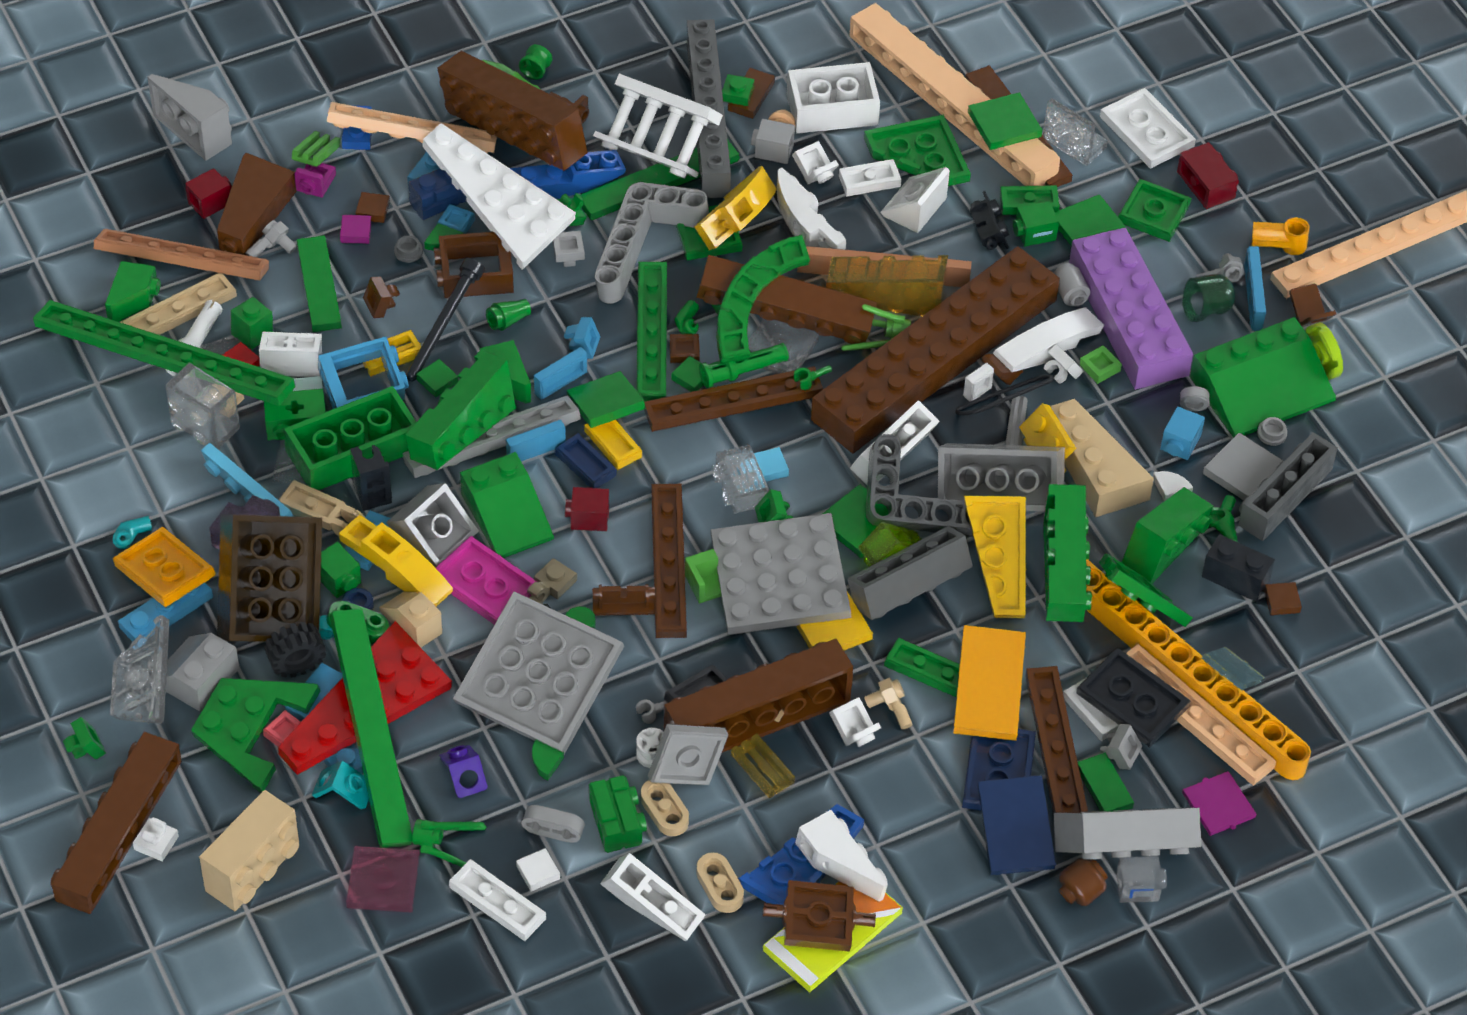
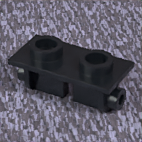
(987, 213)

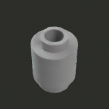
(1072, 285)

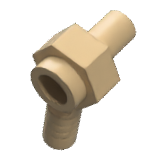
(891, 692)

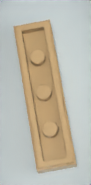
(183, 305)

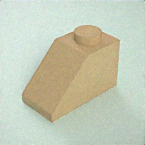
(415, 615)

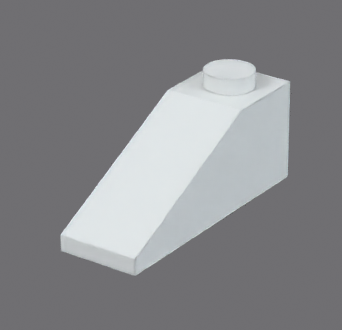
(652, 896)

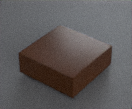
(373, 205)
(684, 346)
(1282, 598)

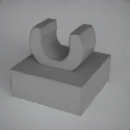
(569, 248)
(1123, 746)

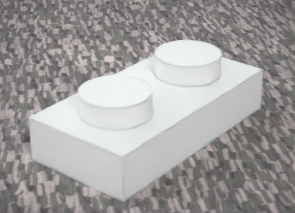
(870, 177)

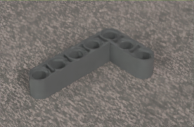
(897, 503)

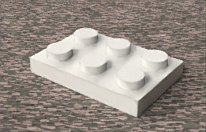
(1147, 128)

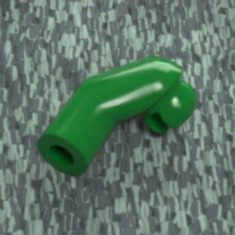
(684, 318)

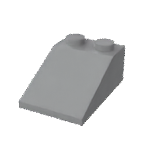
(191, 115)

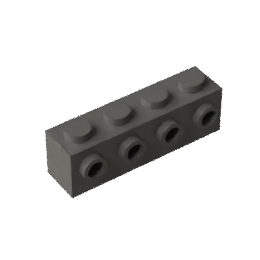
(1287, 486)
(910, 572)

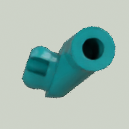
(128, 531)

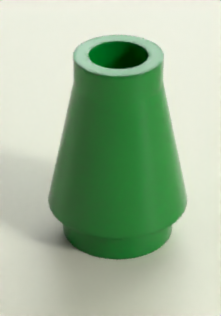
(504, 314)

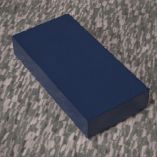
(585, 461)

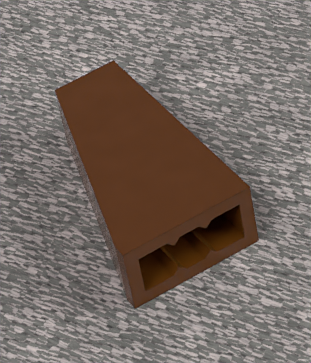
(254, 201)

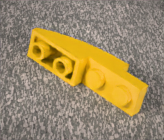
(737, 209)
(397, 557)

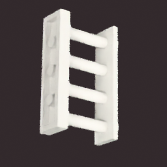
(655, 99)

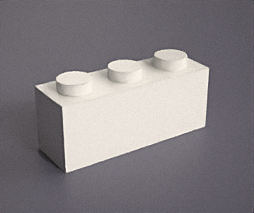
(908, 429)

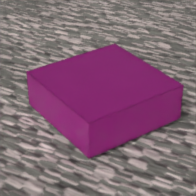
(355, 229)

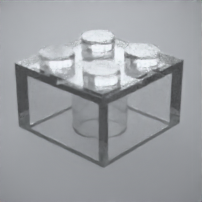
(202, 406)

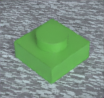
(1100, 364)

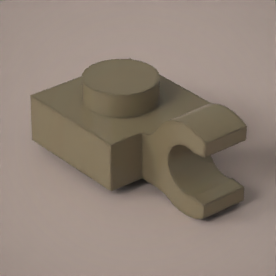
(552, 580)

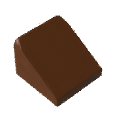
(1000, 369)

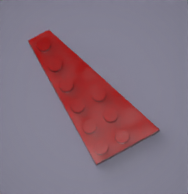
(405, 681)

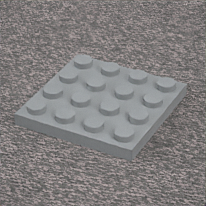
(780, 573)
(538, 672)

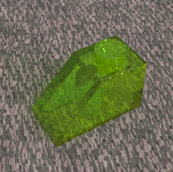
(886, 541)

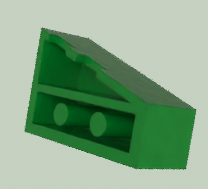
(1166, 533)

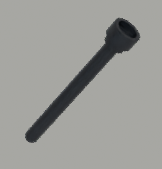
(470, 272)

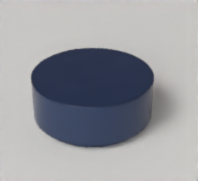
(359, 597)

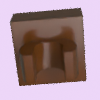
(379, 296)

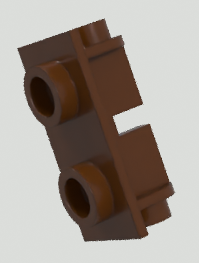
(624, 601)

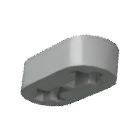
(553, 823)

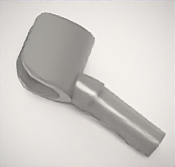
(647, 705)

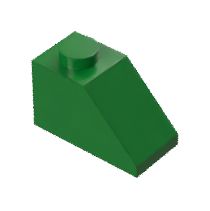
(131, 290)
(519, 378)

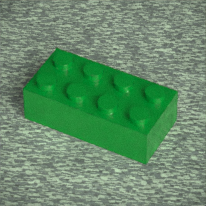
(323, 443)

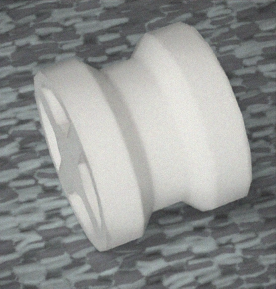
(646, 741)

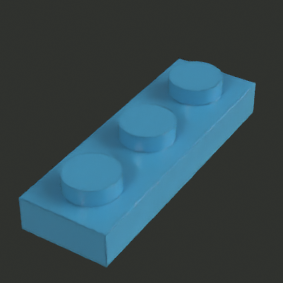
(141, 619)

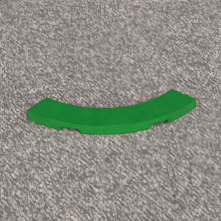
(746, 287)

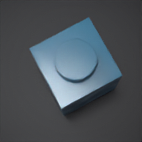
(1182, 433)

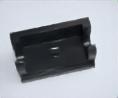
(371, 478)

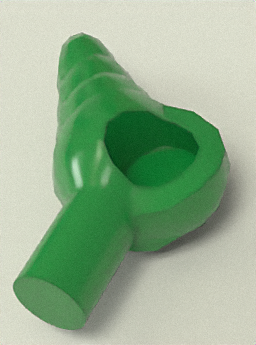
(1223, 519)

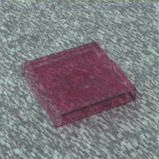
(383, 879)

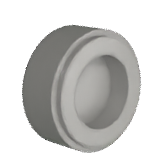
(1194, 398)

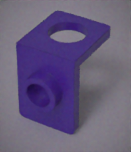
(459, 760)

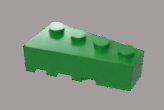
(464, 412)
(1066, 553)

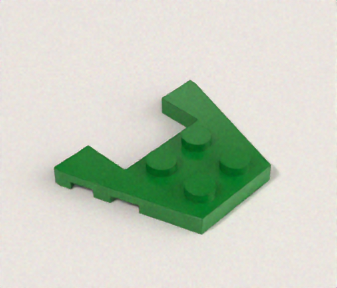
(238, 716)

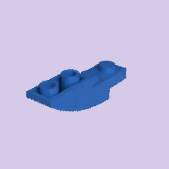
(585, 174)

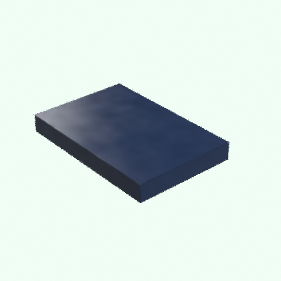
(997, 760)
(1016, 825)

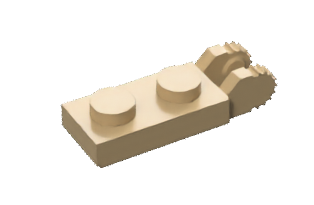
(309, 502)

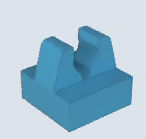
(583, 335)

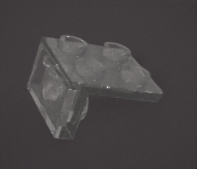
(1072, 133)

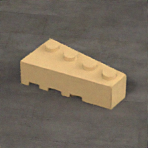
(1101, 463)

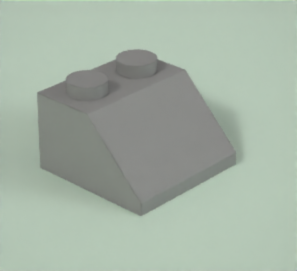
(433, 523)
(198, 668)

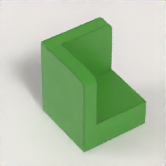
(703, 575)

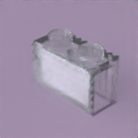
(740, 478)

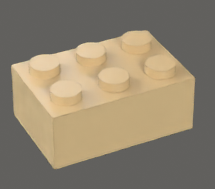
(250, 850)

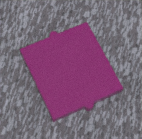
(1220, 803)

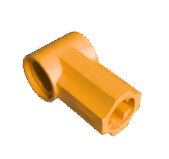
(1289, 236)

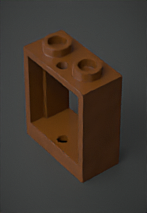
(473, 246)

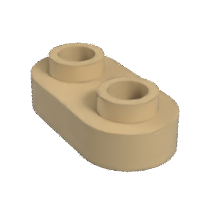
(665, 810)
(720, 885)

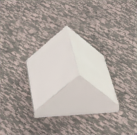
(918, 199)

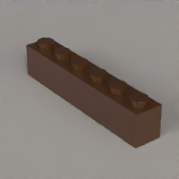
(794, 303)
(116, 822)

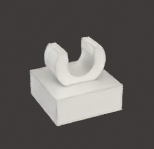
(1064, 363)
(155, 839)

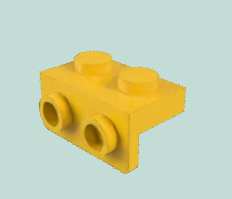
(1045, 429)

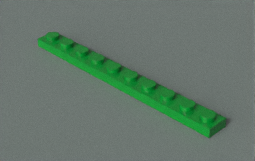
(162, 351)

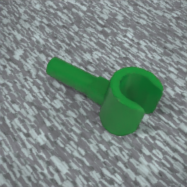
(808, 377)

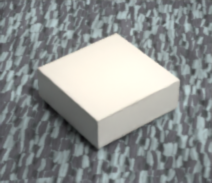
(978, 382)
(538, 869)

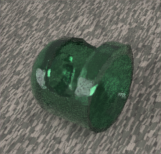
(1217, 295)

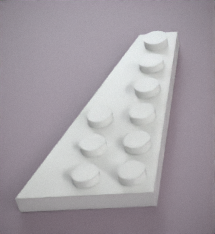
(503, 200)

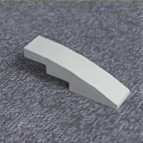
(1033, 345)

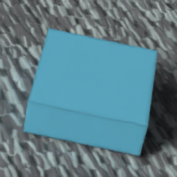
(772, 464)

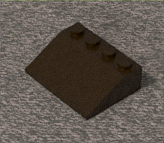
(267, 575)

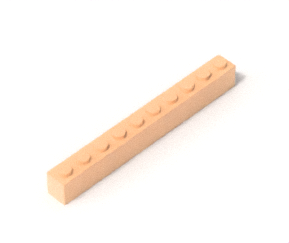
(945, 90)

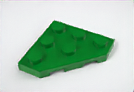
(919, 147)

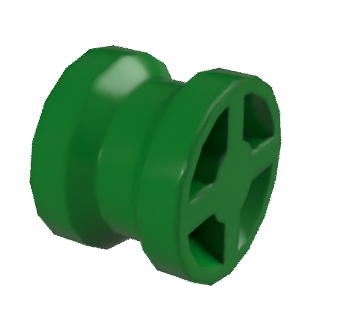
(535, 62)

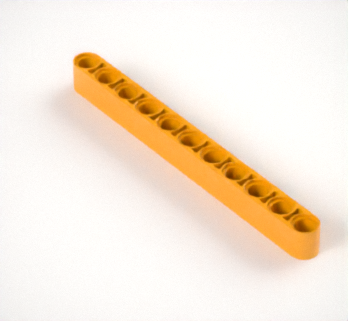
(1139, 626)

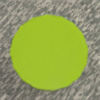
(1327, 349)

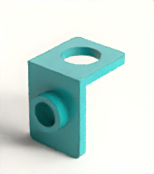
(345, 782)

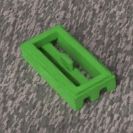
(311, 146)

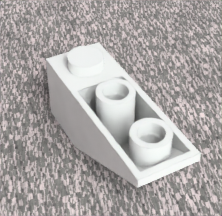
(834, 852)

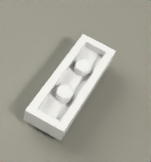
(497, 900)

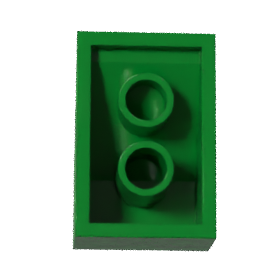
(505, 505)

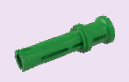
(719, 372)

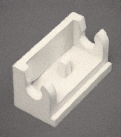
(291, 353)

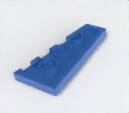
(772, 875)

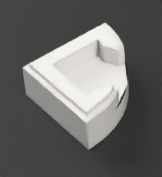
(1170, 483)

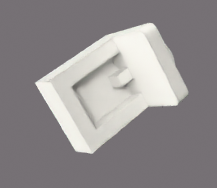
(814, 163)
(854, 723)

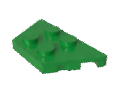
(1137, 586)

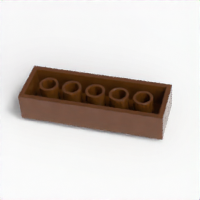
(512, 110)
(750, 702)

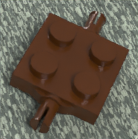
(819, 915)

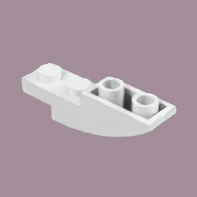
(801, 216)

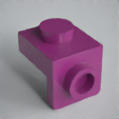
(314, 179)

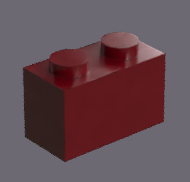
(1208, 175)

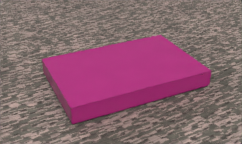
(483, 578)

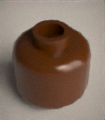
(1082, 881)

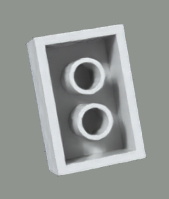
(833, 97)

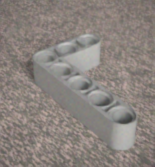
(639, 208)

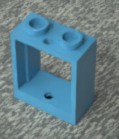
(356, 354)

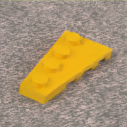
(1000, 541)

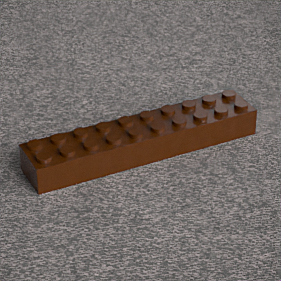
(934, 349)

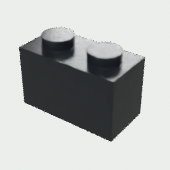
(1237, 568)

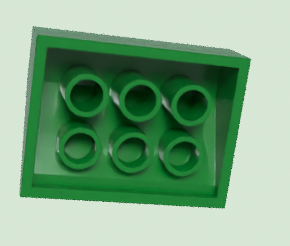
(1263, 377)

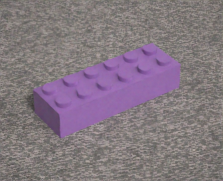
(1131, 309)

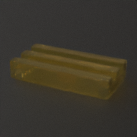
(771, 758)

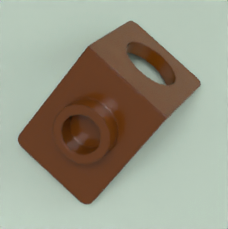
(1309, 305)

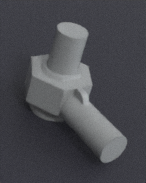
(275, 234)
(1229, 266)

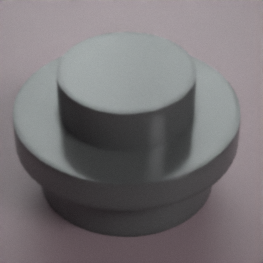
(408, 249)

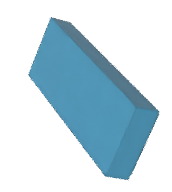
(1254, 288)

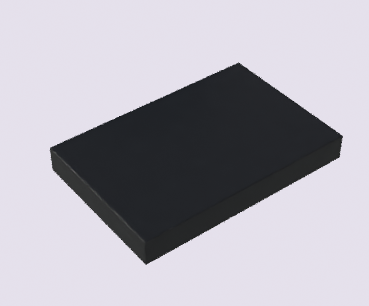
(1133, 696)

